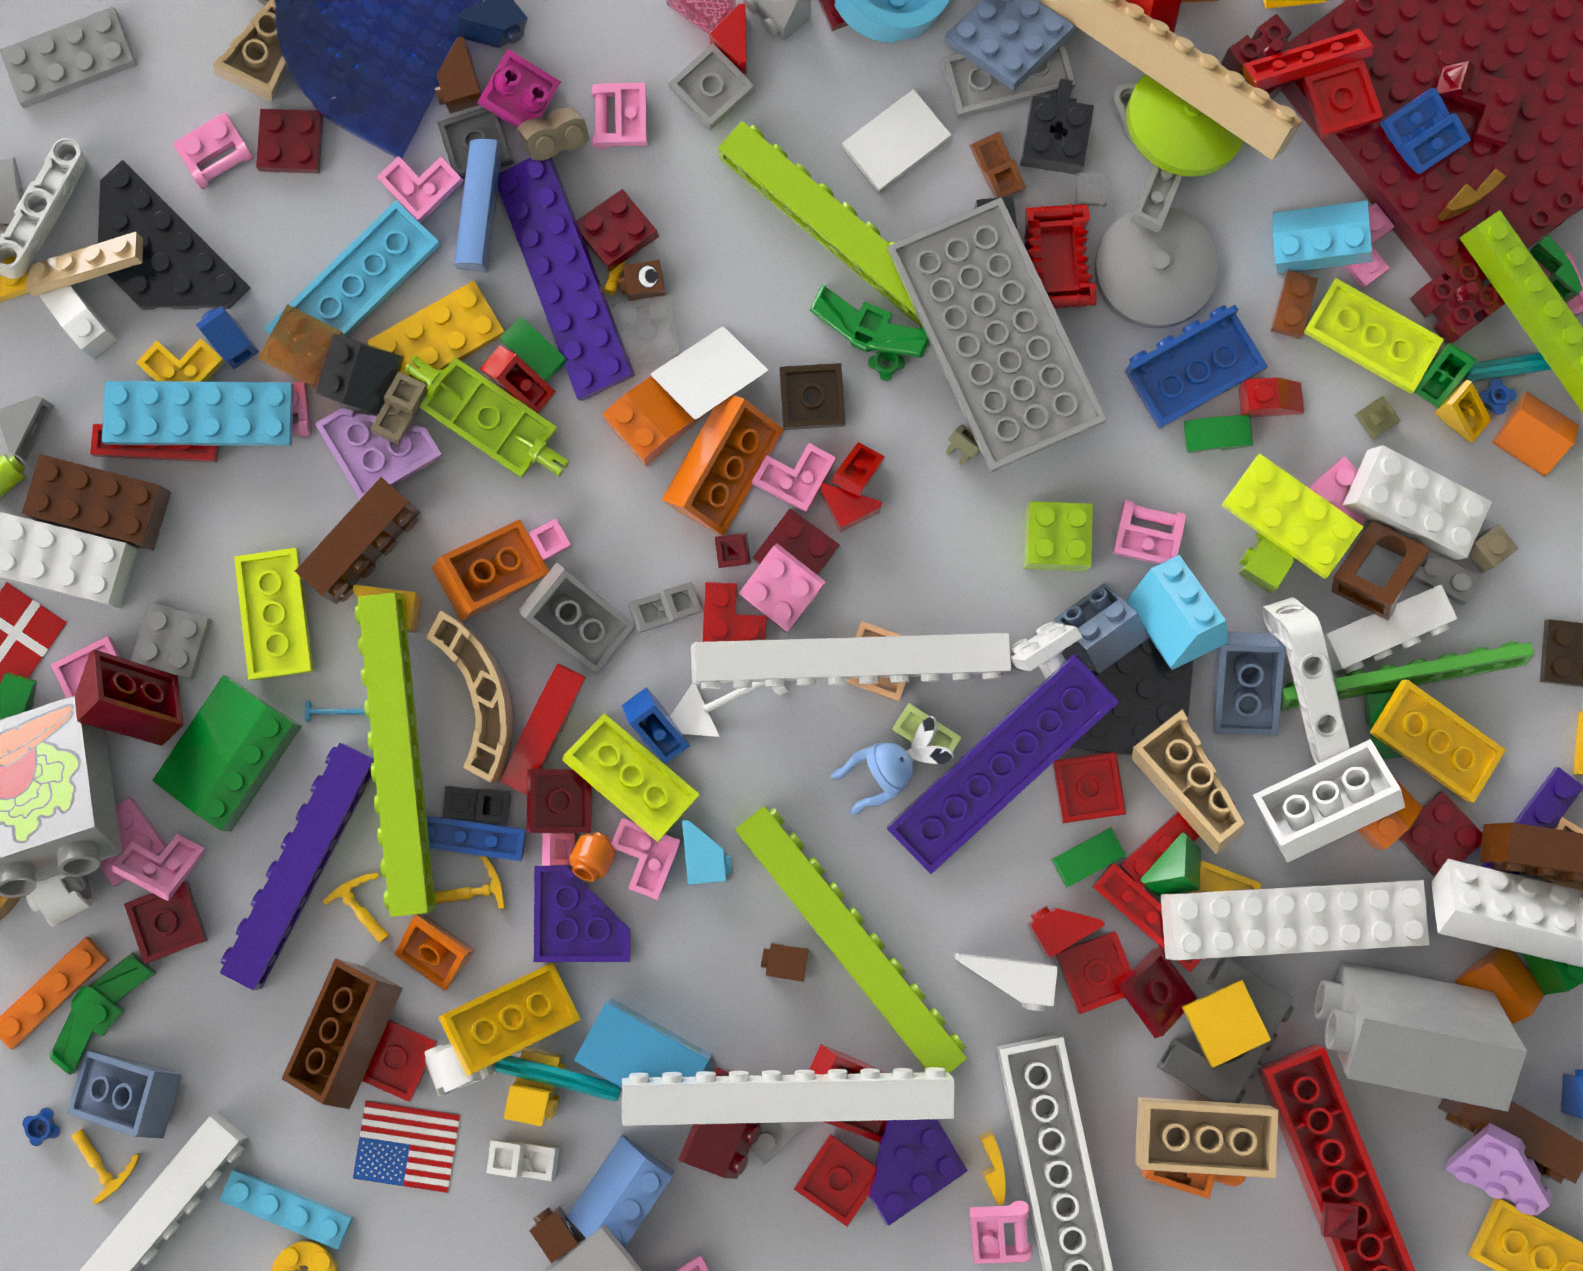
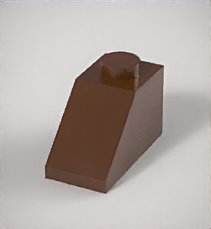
(458, 79)

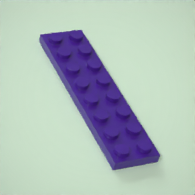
(564, 277)
(1002, 764)

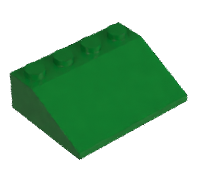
(226, 754)

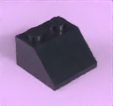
(358, 373)

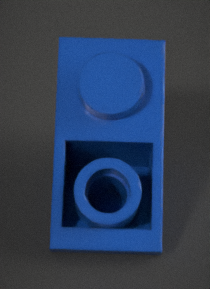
(227, 337)

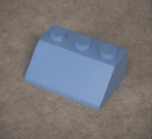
(621, 1192)

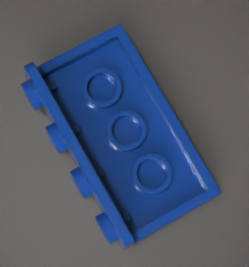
(1194, 366)

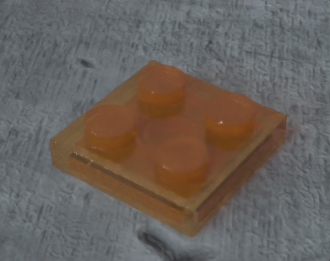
(298, 346)

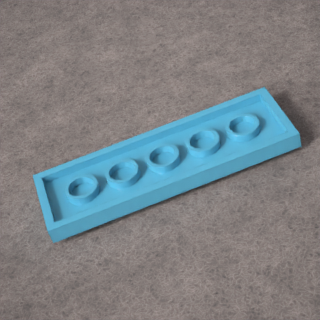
(366, 271)
(198, 413)

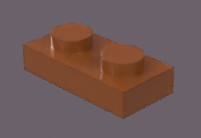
(1294, 304)

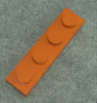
(51, 992)

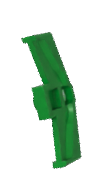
(869, 327)
(97, 1010)

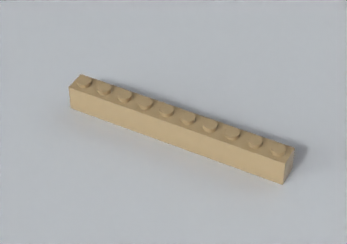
(1185, 71)

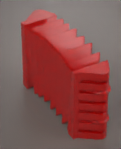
(1057, 251)

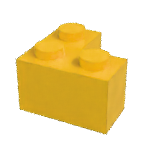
(530, 1100)

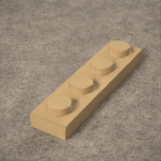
(84, 264)

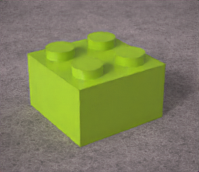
(1058, 536)

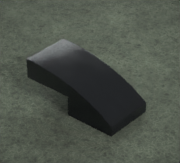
(476, 804)

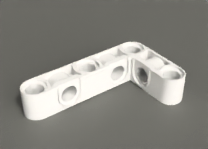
(51, 188)
(1315, 686)

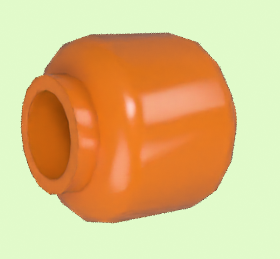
(592, 856)

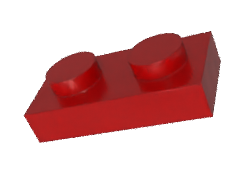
(858, 469)

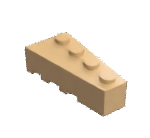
(255, 56)
(1189, 781)

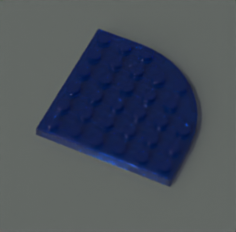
(369, 61)

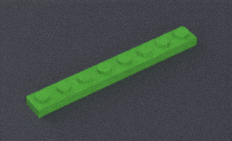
(1423, 672)

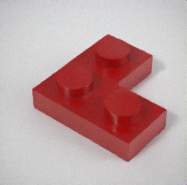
(721, 620)

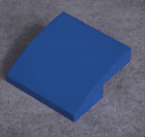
(1425, 131)

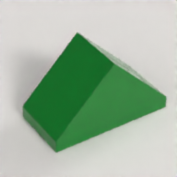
(1444, 374)
(1176, 868)

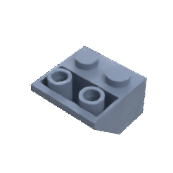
(1107, 627)

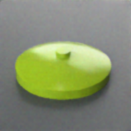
(1176, 133)

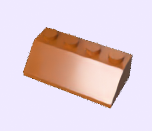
(722, 464)

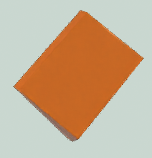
(1536, 434)
(433, 951)
(1508, 979)

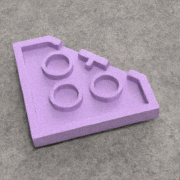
(368, 456)
(1499, 1166)

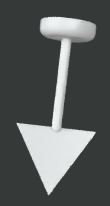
(694, 717)

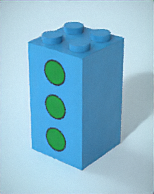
(630, 1043)

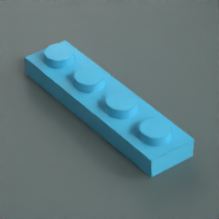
(286, 1208)

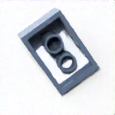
(1248, 684)
(124, 1094)

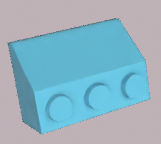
(1322, 237)
(1178, 613)

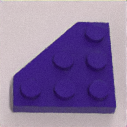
(574, 921)
(912, 1166)

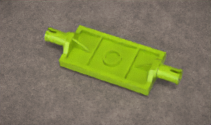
(487, 417)

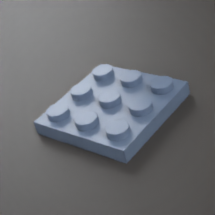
(1009, 37)

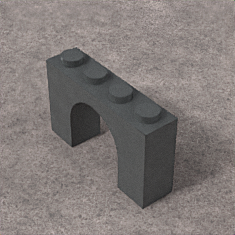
(1227, 1080)

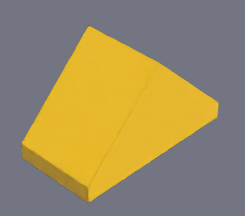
(1464, 412)

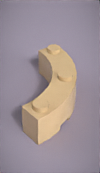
(488, 693)

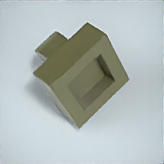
(1377, 417)
(964, 440)

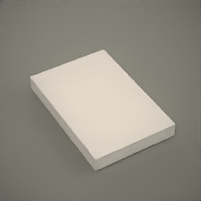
(896, 140)

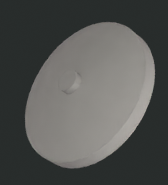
(1155, 275)

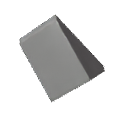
(23, 423)

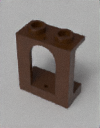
(1366, 594)

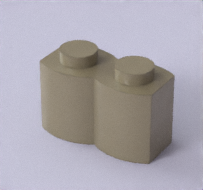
(558, 131)

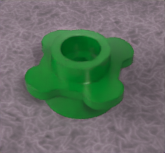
(886, 372)

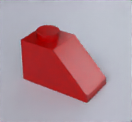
(517, 379)
(1270, 397)
(1061, 928)

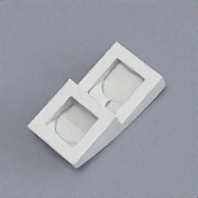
(522, 1160)

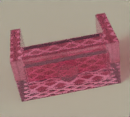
(703, 13)

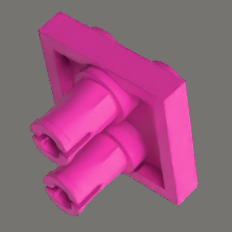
(518, 90)

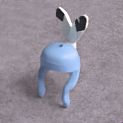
(893, 764)

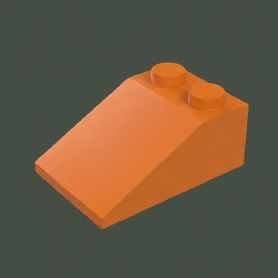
(648, 420)
(489, 569)

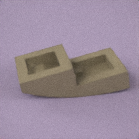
(399, 408)

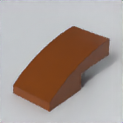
(996, 166)

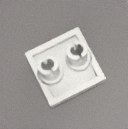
(1044, 648)

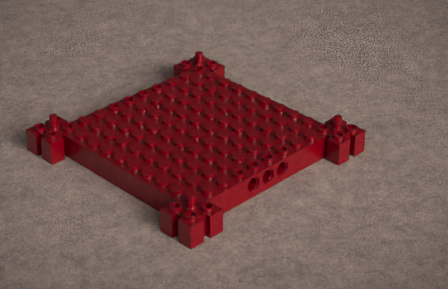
(1542, 162)

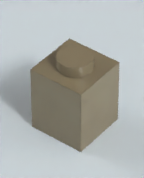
(1491, 548)

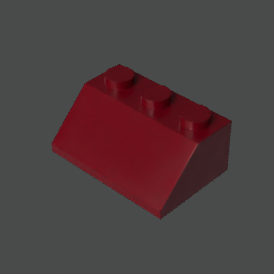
(129, 698)
(720, 1147)

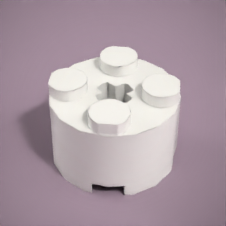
(61, 898)
(448, 1072)

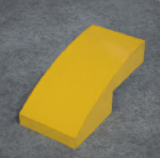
(995, 1174)

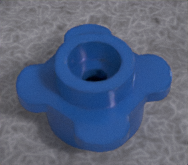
(1489, 400)
(32, 1130)

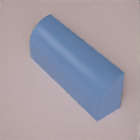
(478, 205)

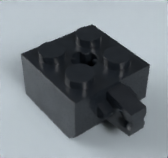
(1058, 115)

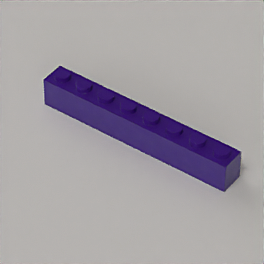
(298, 868)

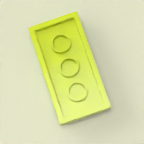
(1373, 336)
(1292, 516)
(273, 614)
(630, 777)

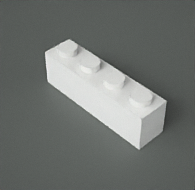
(1377, 636)

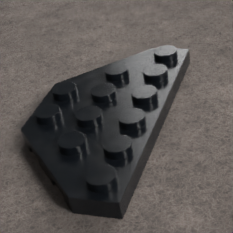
(176, 262)
(1147, 698)

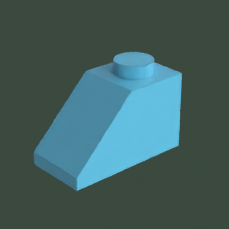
(704, 857)

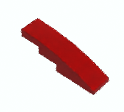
(543, 726)

